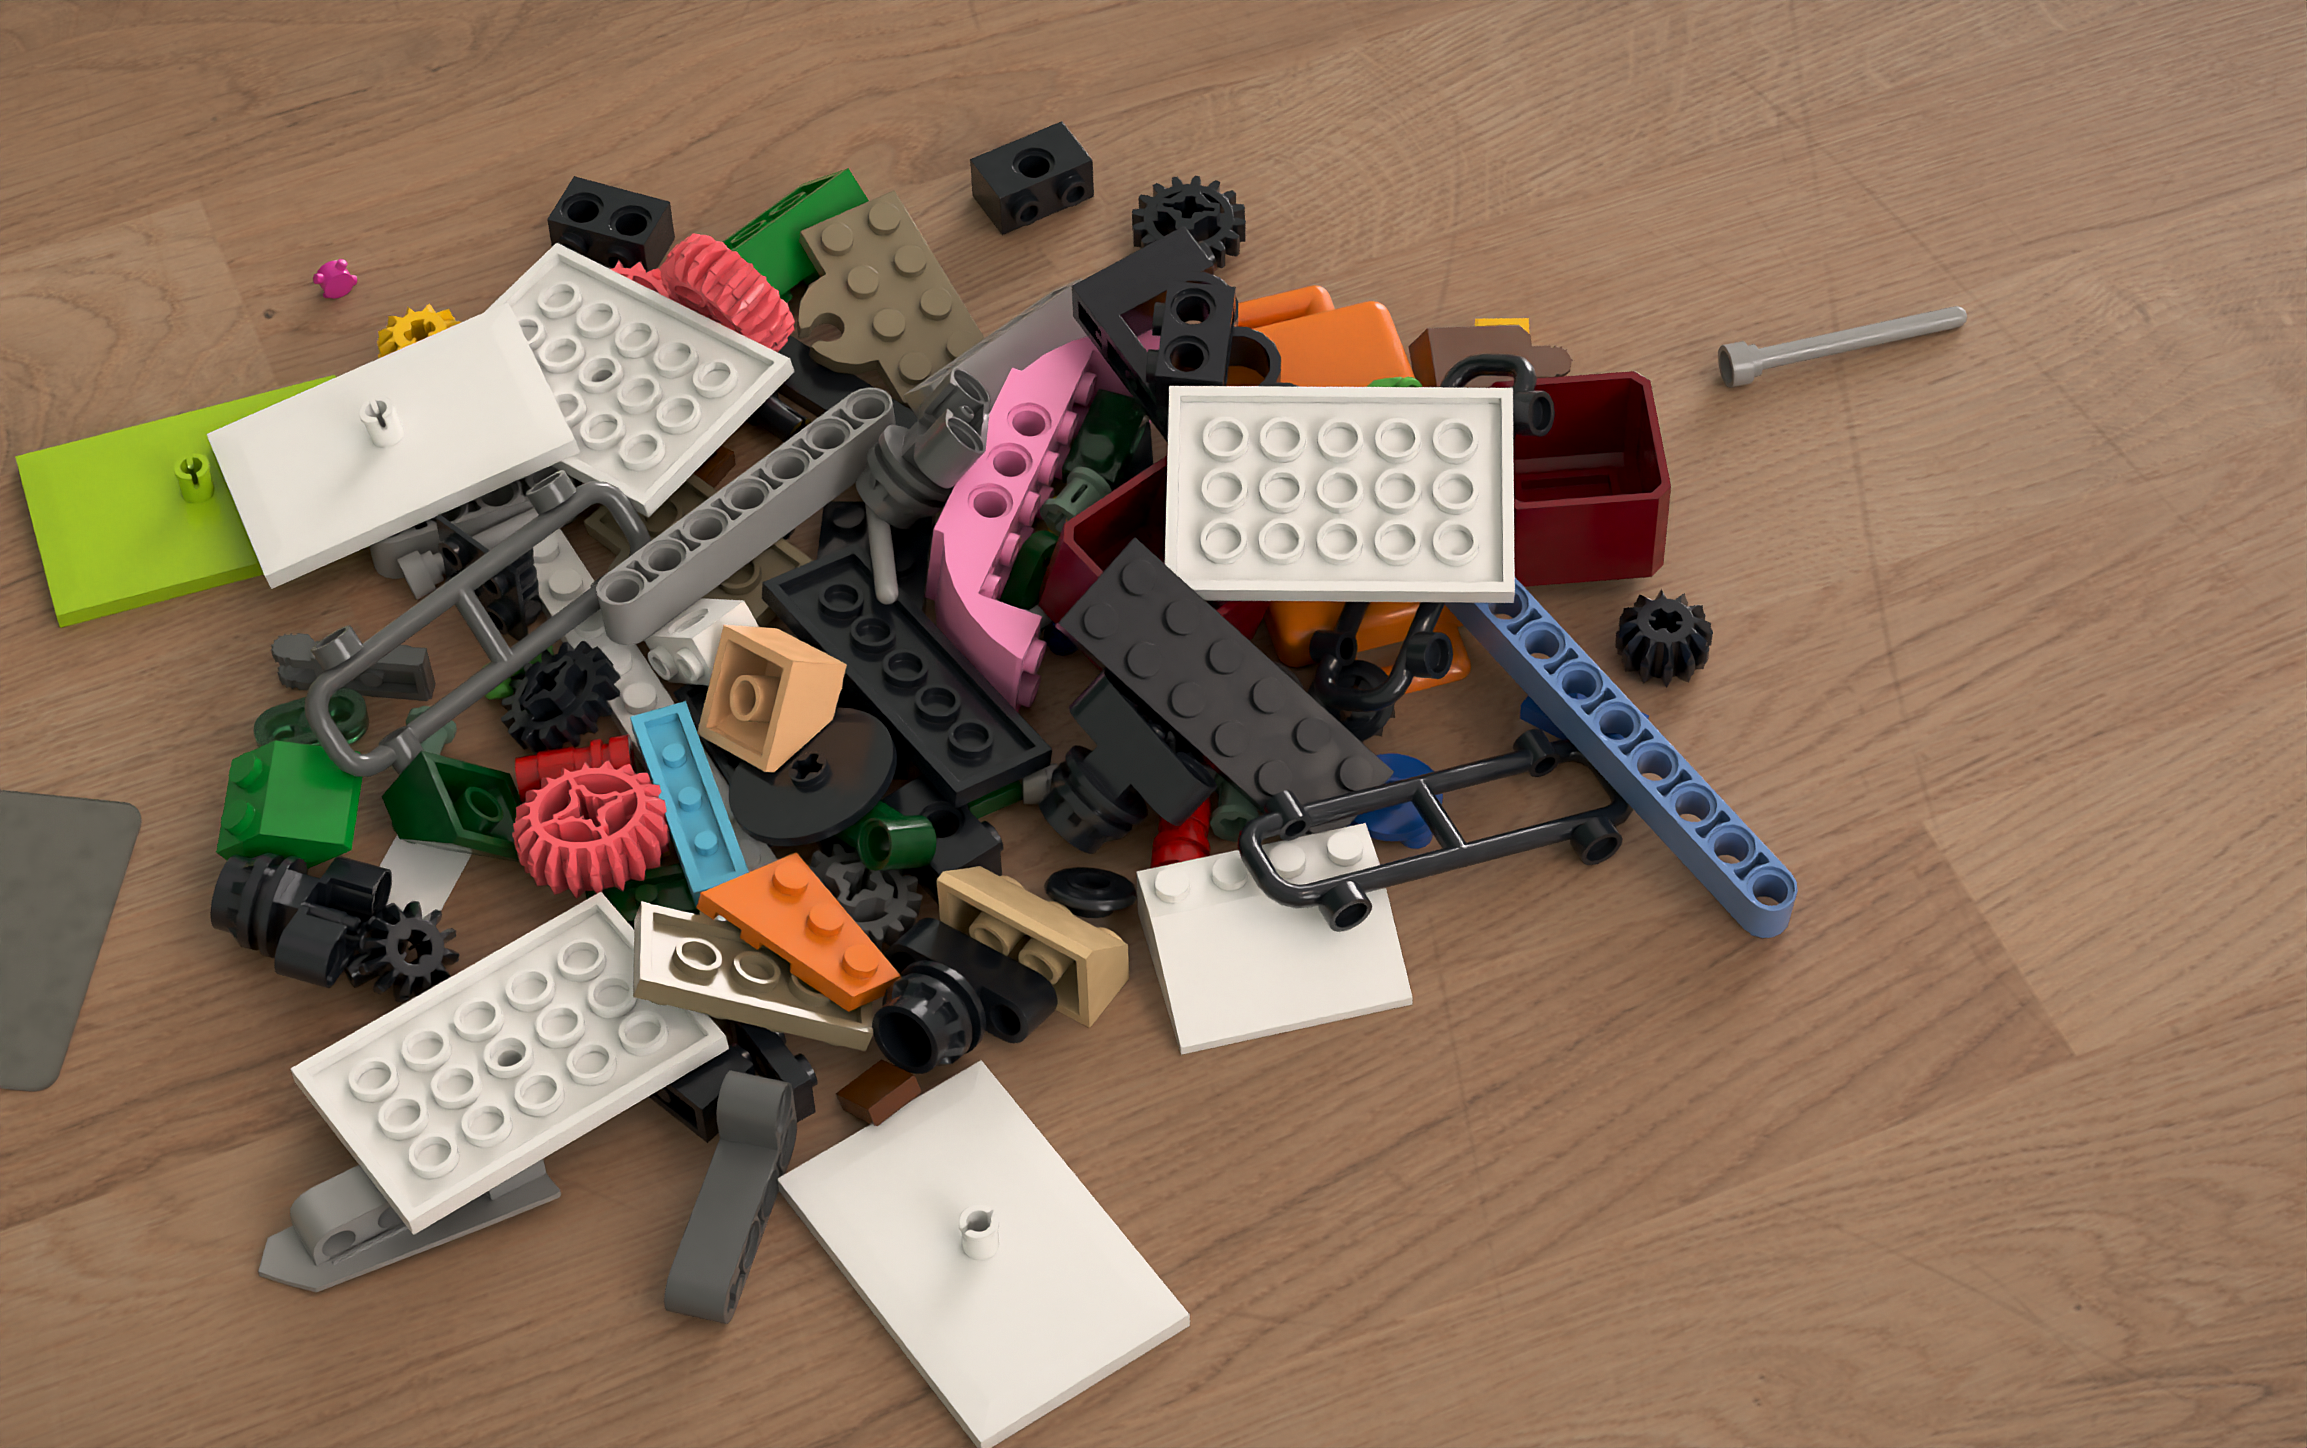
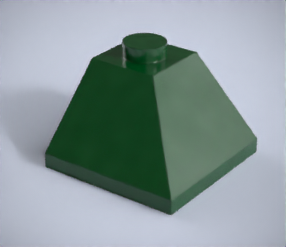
(454, 806)

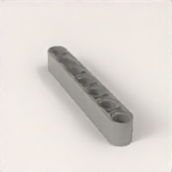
(742, 518)

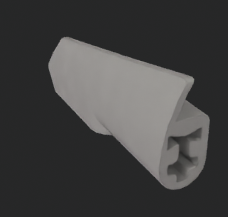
(352, 1229)

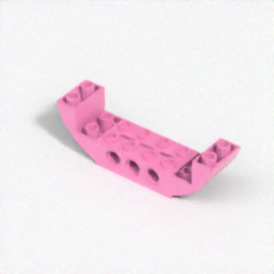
(997, 504)

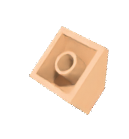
(768, 695)

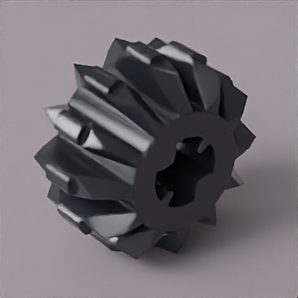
(1663, 638)
(424, 937)

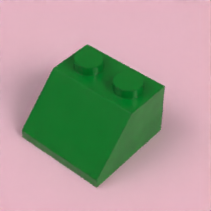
(288, 804)

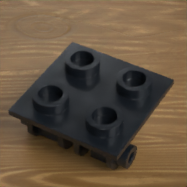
(509, 596)

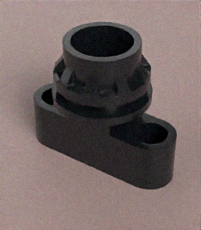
(1101, 791)
(298, 917)
(952, 995)

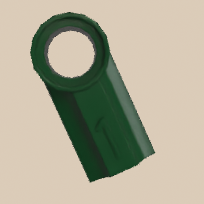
(891, 840)

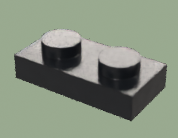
(777, 1062)

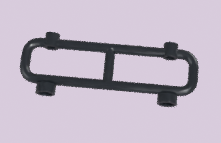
(1423, 651)
(1344, 898)

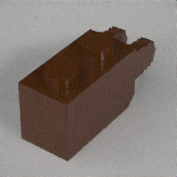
(1443, 347)

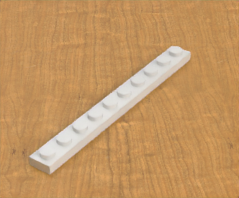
(564, 579)

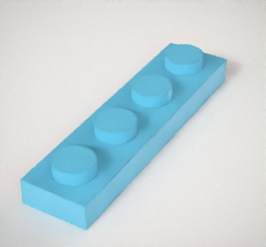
(692, 799)

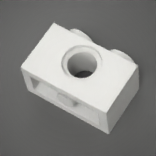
(689, 643)

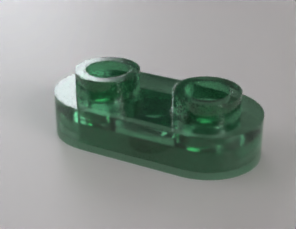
(290, 722)

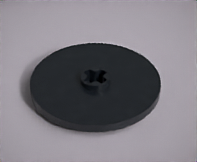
(820, 787)

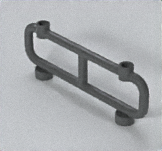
(346, 657)

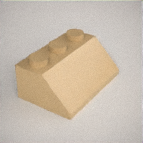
(1078, 959)

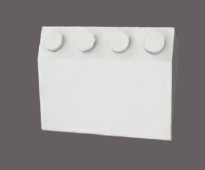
(1255, 968)

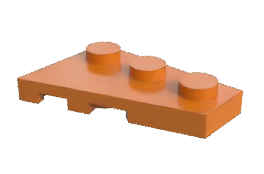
(805, 925)

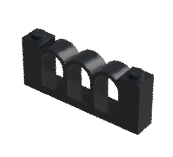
(1120, 305)

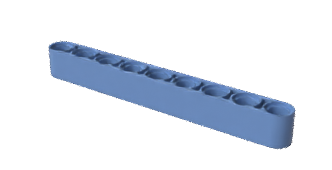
(1638, 753)

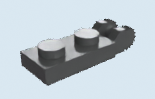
(398, 675)

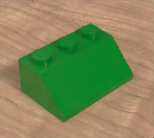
(774, 235)

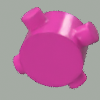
(335, 279)

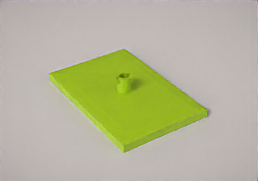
(140, 512)

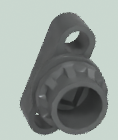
(917, 467)

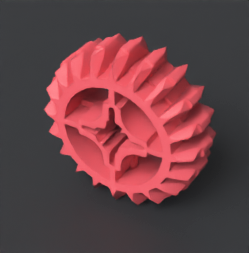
(726, 290)
(591, 829)

